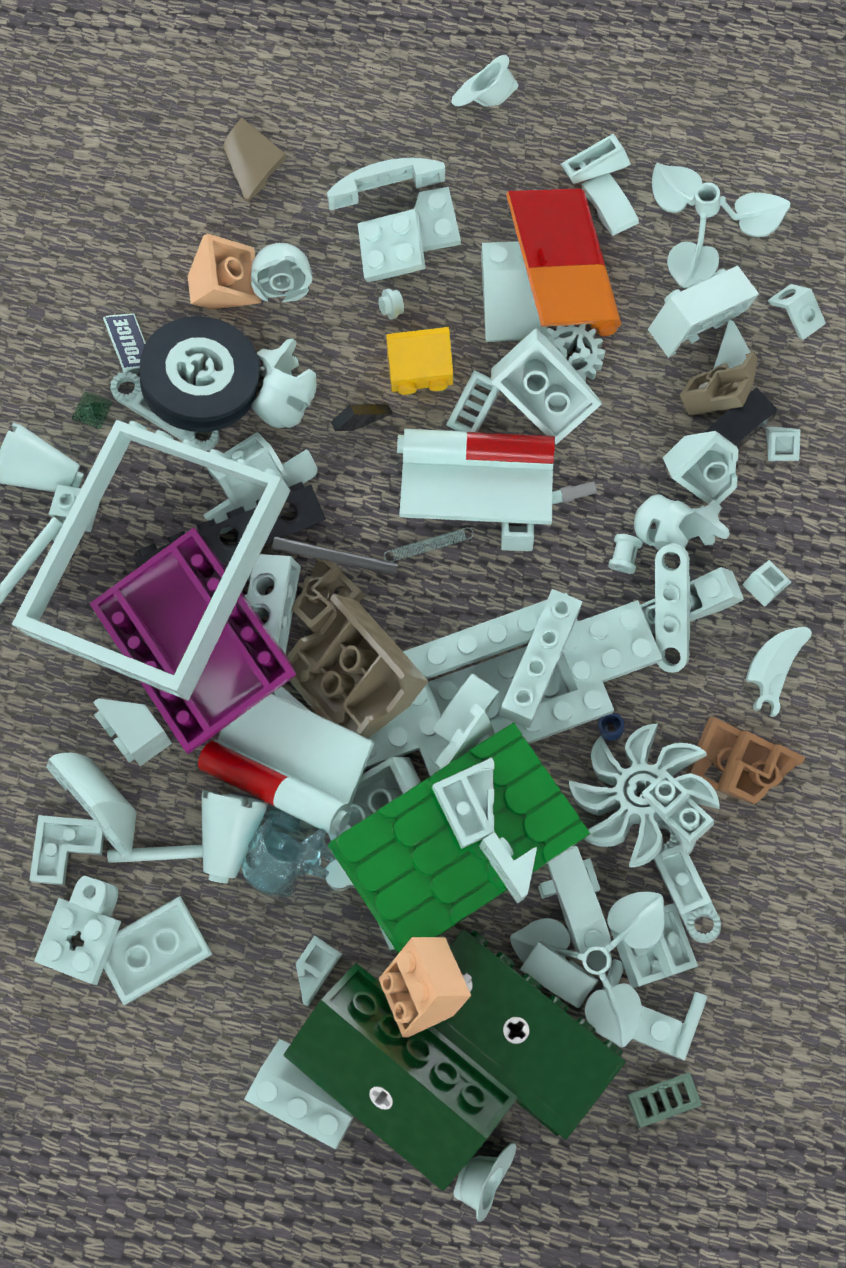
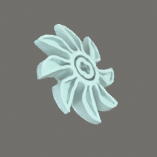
(627, 786)

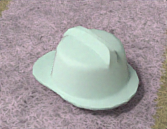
(488, 86)
(481, 1178)

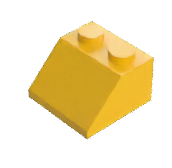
(420, 360)

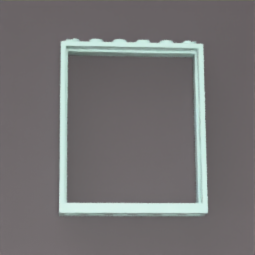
(226, 594)

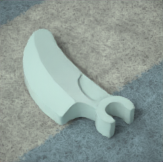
(773, 663)

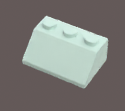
(298, 1100)

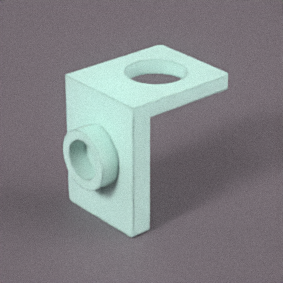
(801, 309)

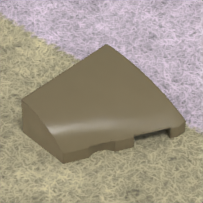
(251, 157)
(720, 387)
(314, 602)

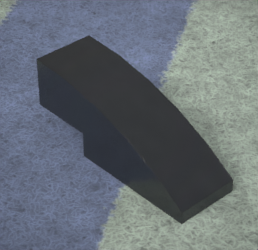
(742, 422)

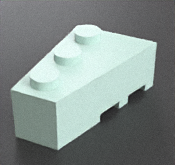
(701, 307)

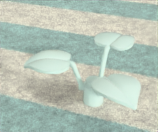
(678, 186)
(618, 1009)

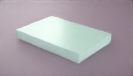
(154, 950)

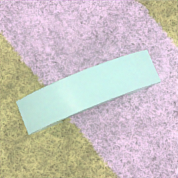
(422, 170)

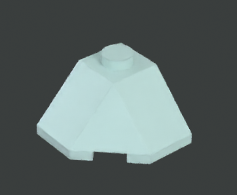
(704, 465)

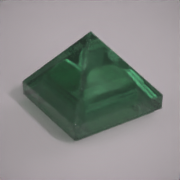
(92, 410)

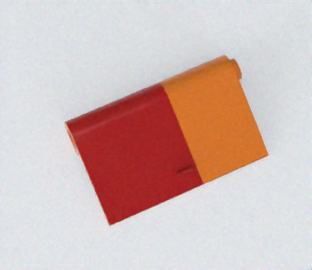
(564, 259)

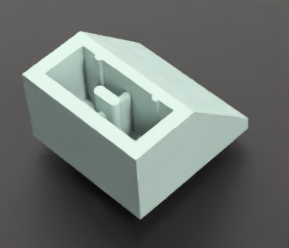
(137, 729)

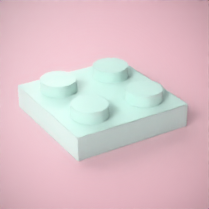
(391, 245)

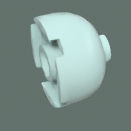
(280, 269)

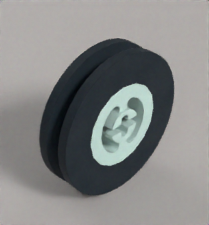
(219, 395)

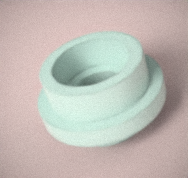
(391, 303)

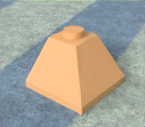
(222, 274)

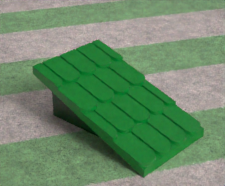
(410, 859)

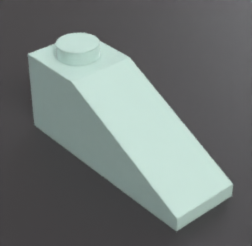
(578, 901)

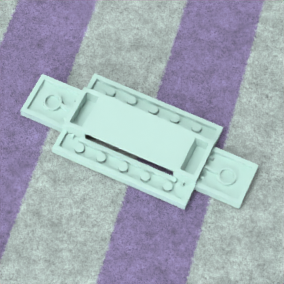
(593, 654)

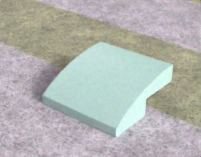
(665, 958)

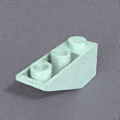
(707, 596)

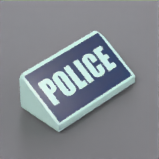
(126, 340)

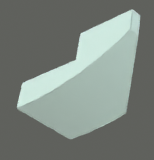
(733, 347)

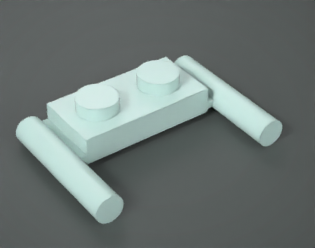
(661, 1030)

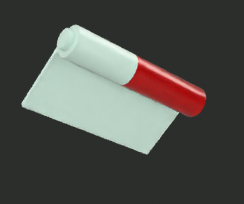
(476, 476)
(291, 761)

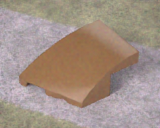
(751, 763)

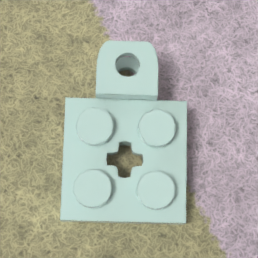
(84, 913)

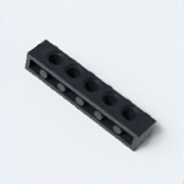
(307, 514)

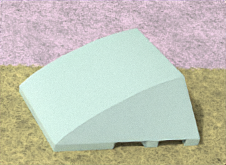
(97, 797)

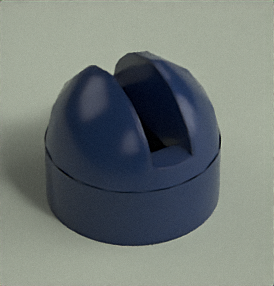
(618, 724)

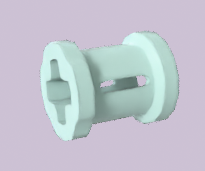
(625, 553)

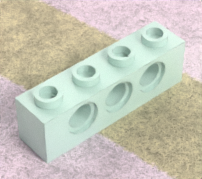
(284, 575)
(540, 658)

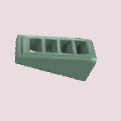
(638, 1109)

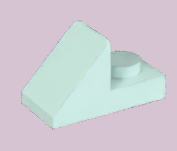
(514, 873)

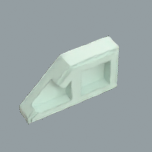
(314, 967)

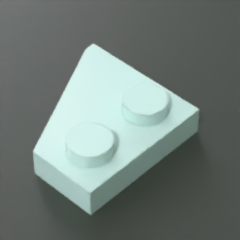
(462, 742)
(468, 802)

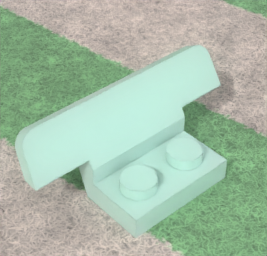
(263, 457)

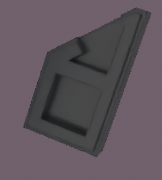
(358, 416)

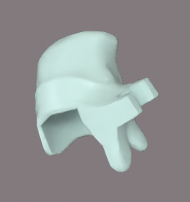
(283, 396)
(677, 522)

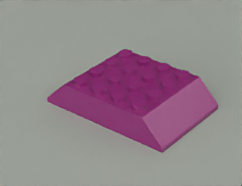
(154, 620)

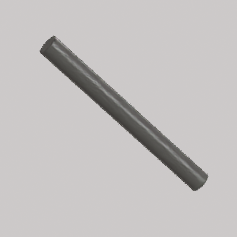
(334, 555)

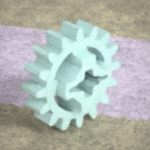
(567, 337)

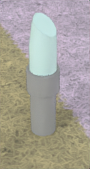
(570, 493)

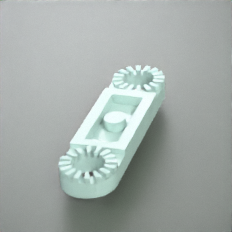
(137, 404)
(672, 607)
(686, 887)

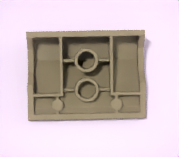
(354, 671)

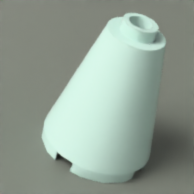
(35, 463)
(226, 832)

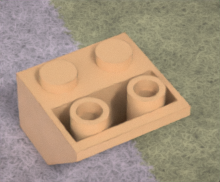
(423, 985)

